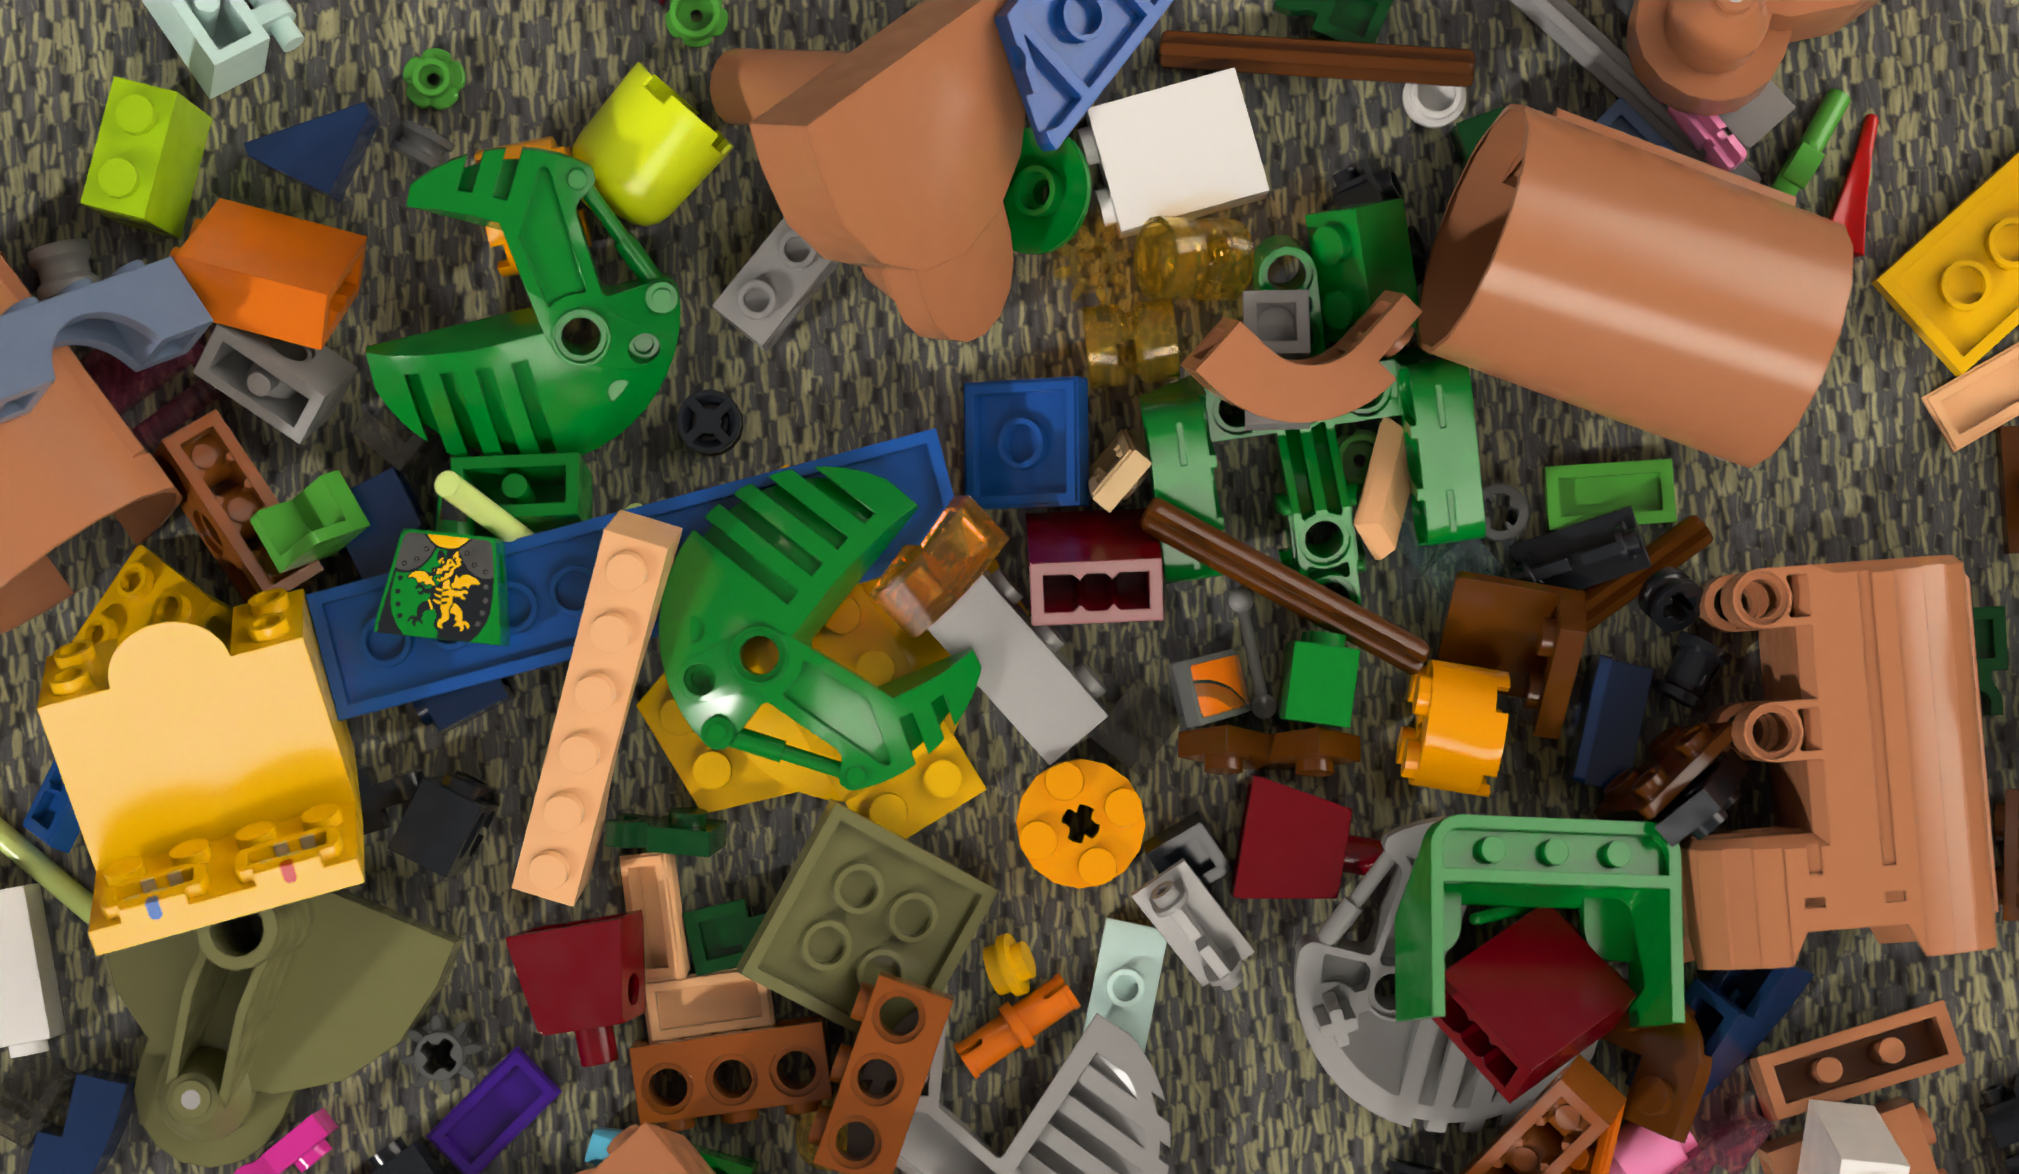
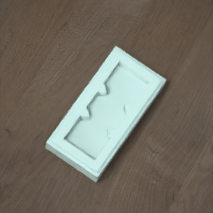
(1127, 977)

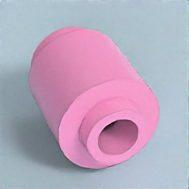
(1648, 1152)

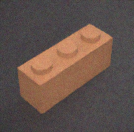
(1855, 1060)

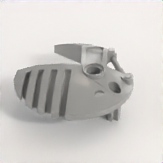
(1354, 1033)
(1088, 1121)

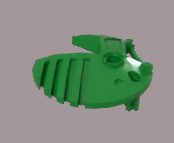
(514, 376)
(780, 573)

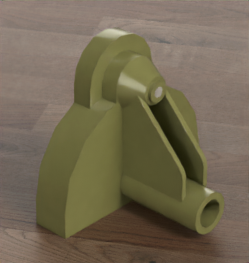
(272, 1010)

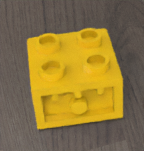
(154, 593)

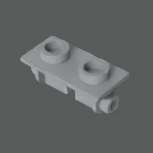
(1195, 926)

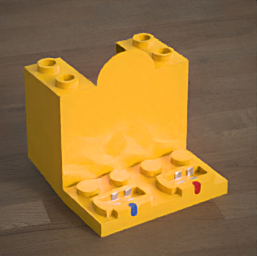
(205, 771)

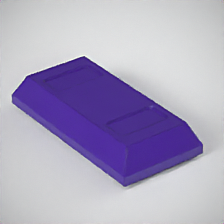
(494, 1113)

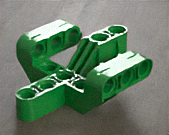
(1438, 439)

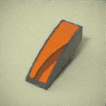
(1208, 688)

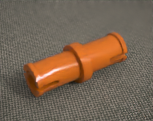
(1016, 1025)

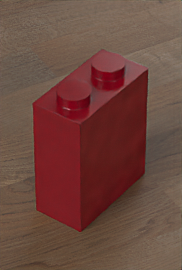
(1093, 568)
(1530, 1001)

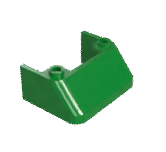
(1610, 870)

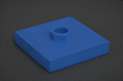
(1027, 443)

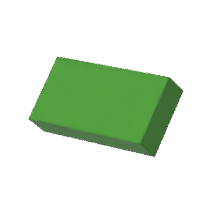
(1595, 489)

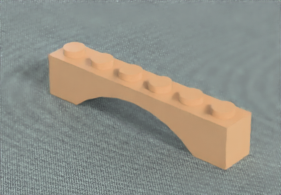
(594, 706)

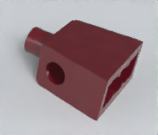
(1296, 845)
(583, 979)

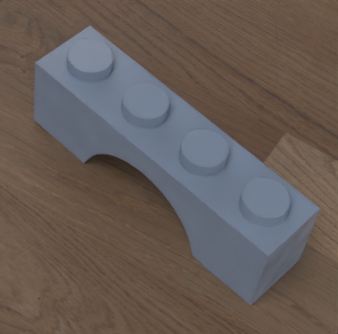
(135, 315)

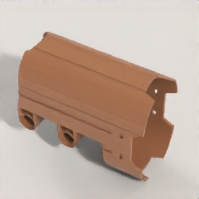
(1869, 767)

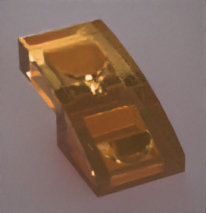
(939, 571)

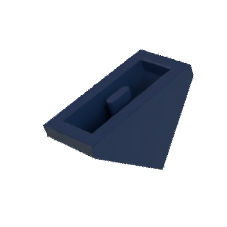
(319, 151)

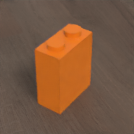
(272, 272)

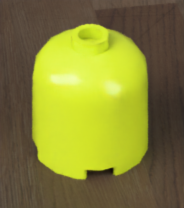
(648, 148)

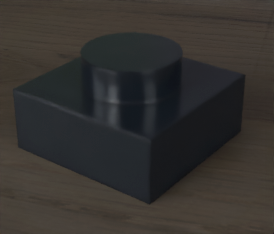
(1193, 842)

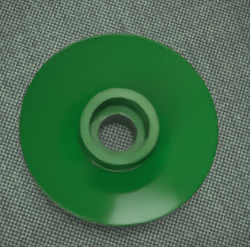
(1040, 225)

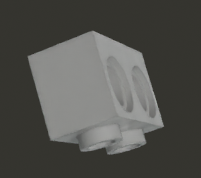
(774, 286)

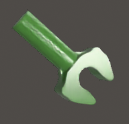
(1808, 154)

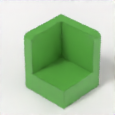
(311, 524)

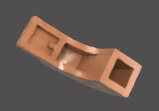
(1318, 388)

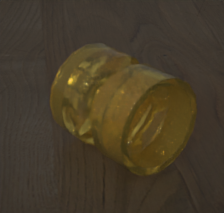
(1193, 258)
(1154, 340)

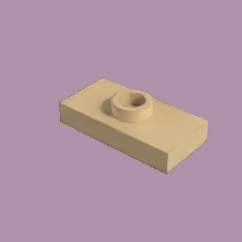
(1118, 470)

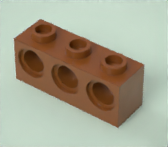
(219, 498)
(908, 1053)
(705, 1094)
(1553, 1125)

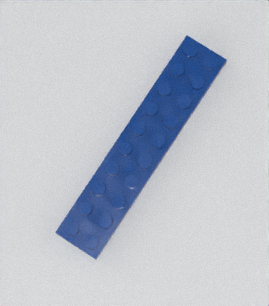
(551, 582)

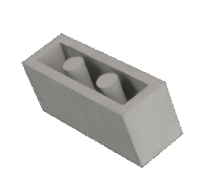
(1023, 666)

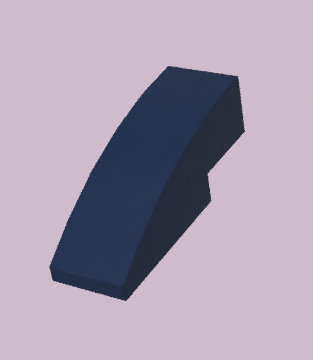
(1739, 1012)
(93, 1126)

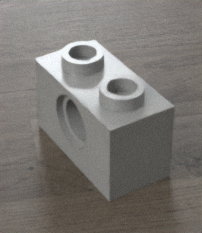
(276, 379)

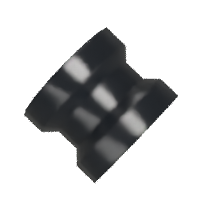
(703, 414)

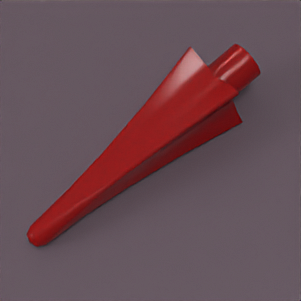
(1852, 199)

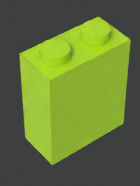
(146, 158)

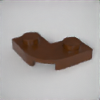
(1232, 749)
(1668, 1076)

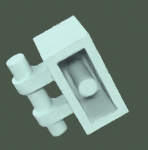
(224, 38)

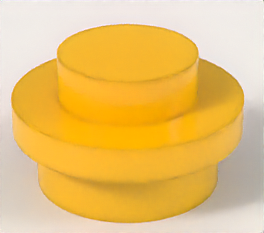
(1009, 965)

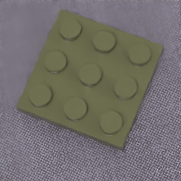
(859, 908)

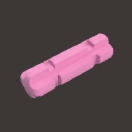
(1709, 134)

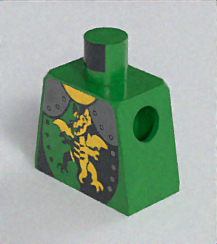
(447, 584)

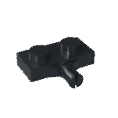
(1703, 801)

